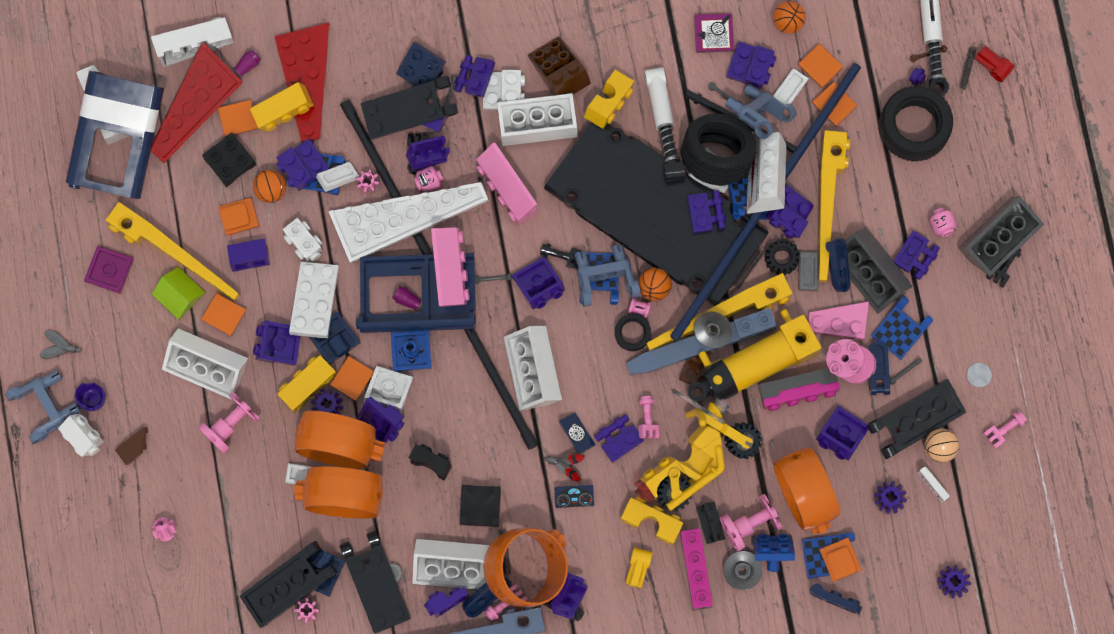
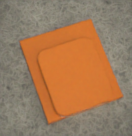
(820, 65)
(842, 109)
(237, 118)
(238, 216)
(223, 314)
(352, 378)
(840, 559)

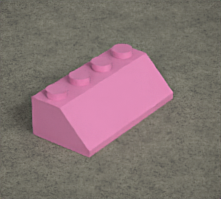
(507, 184)
(449, 266)

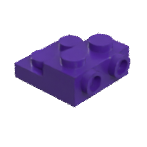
(751, 65)
(301, 164)
(793, 216)
(539, 283)
(276, 344)
(385, 420)
(842, 433)
(440, 603)

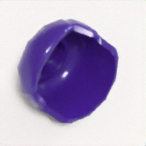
(90, 396)

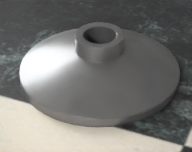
(707, 335)
(744, 560)

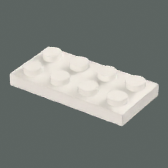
(314, 300)

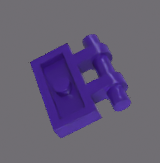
(479, 77)
(700, 212)
(910, 253)
(622, 443)

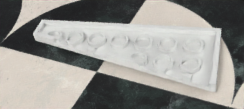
(384, 223)

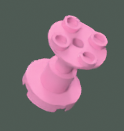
(851, 361)
(223, 428)
(744, 526)

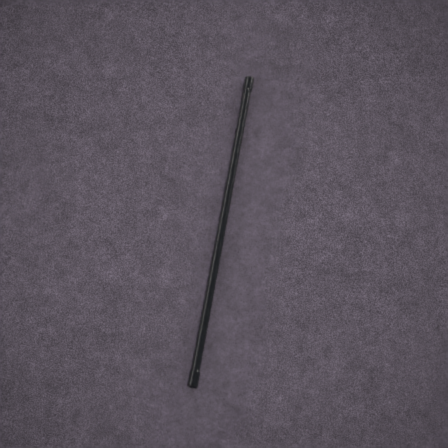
(525, 432)

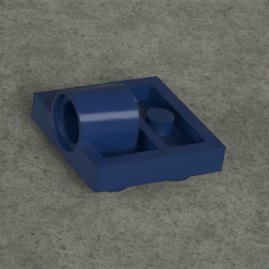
(421, 65)
(339, 340)
(320, 562)

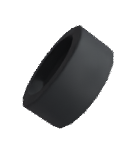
(632, 318)

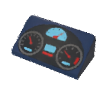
(574, 496)

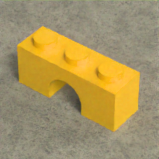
(617, 89)
(637, 511)

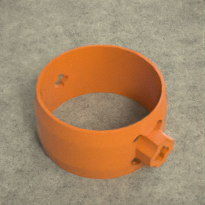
(337, 440)
(807, 490)
(340, 492)
(556, 558)

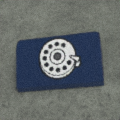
(576, 433)

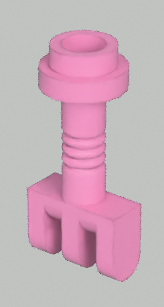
(1018, 418)
(647, 430)
(492, 613)

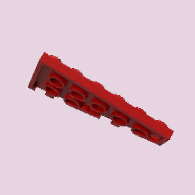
(304, 61)
(199, 96)

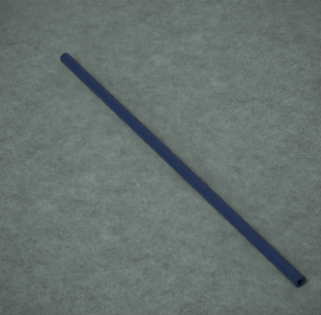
(755, 217)

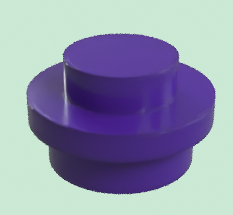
(917, 76)

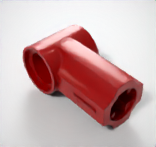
(998, 66)

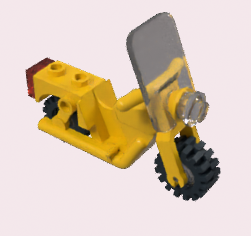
(705, 459)

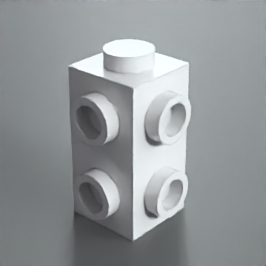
(305, 244)
(81, 435)

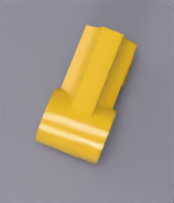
(639, 564)

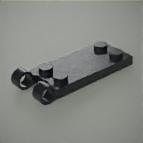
(406, 109)
(919, 417)
(376, 585)
(285, 586)

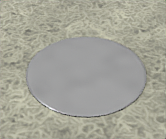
(979, 375)

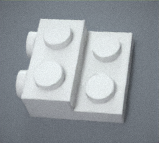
(503, 87)
(389, 388)

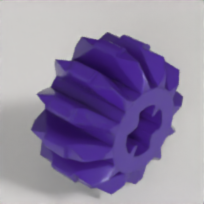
(330, 398)
(895, 494)
(949, 585)

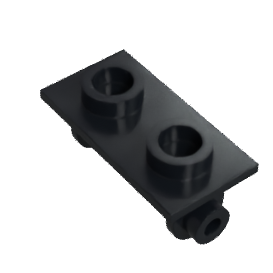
(710, 522)

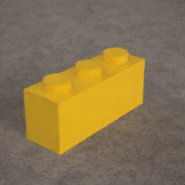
(282, 107)
(306, 383)

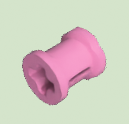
(644, 312)

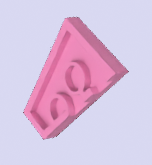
(841, 321)

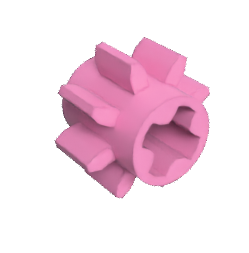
(370, 177)
(164, 529)
(310, 614)

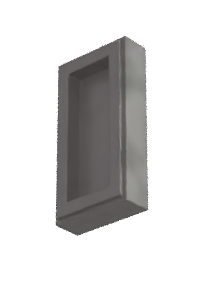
(808, 271)

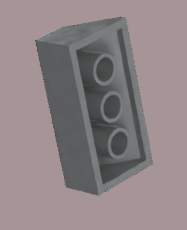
(1001, 235)
(874, 271)

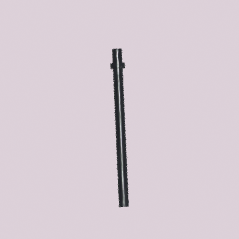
(698, 99)

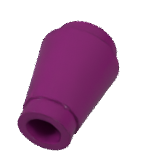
(247, 62)
(406, 298)

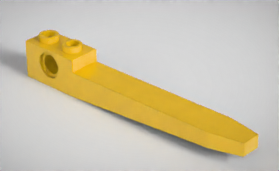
(829, 167)
(144, 230)
(750, 297)

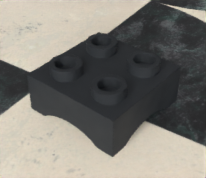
(229, 159)
(424, 457)
(480, 505)

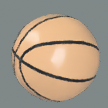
(941, 445)

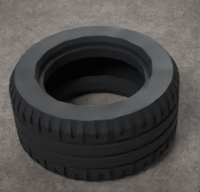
(923, 98)
(712, 168)

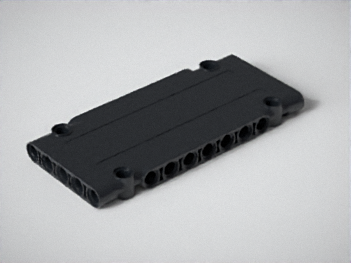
(627, 198)

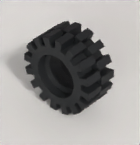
(782, 246)

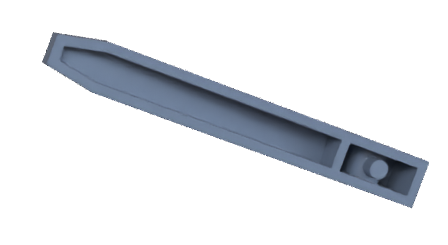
(683, 350)
(510, 623)

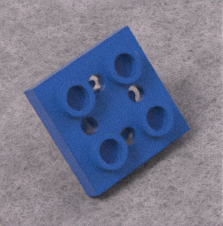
(419, 340)
(773, 549)

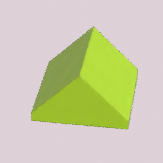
(177, 292)

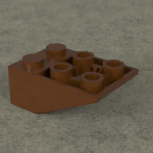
(559, 68)

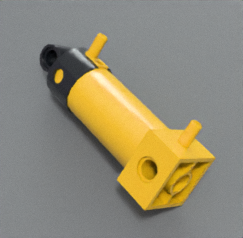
(757, 361)

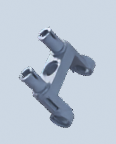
(752, 112)
(619, 268)
(40, 386)

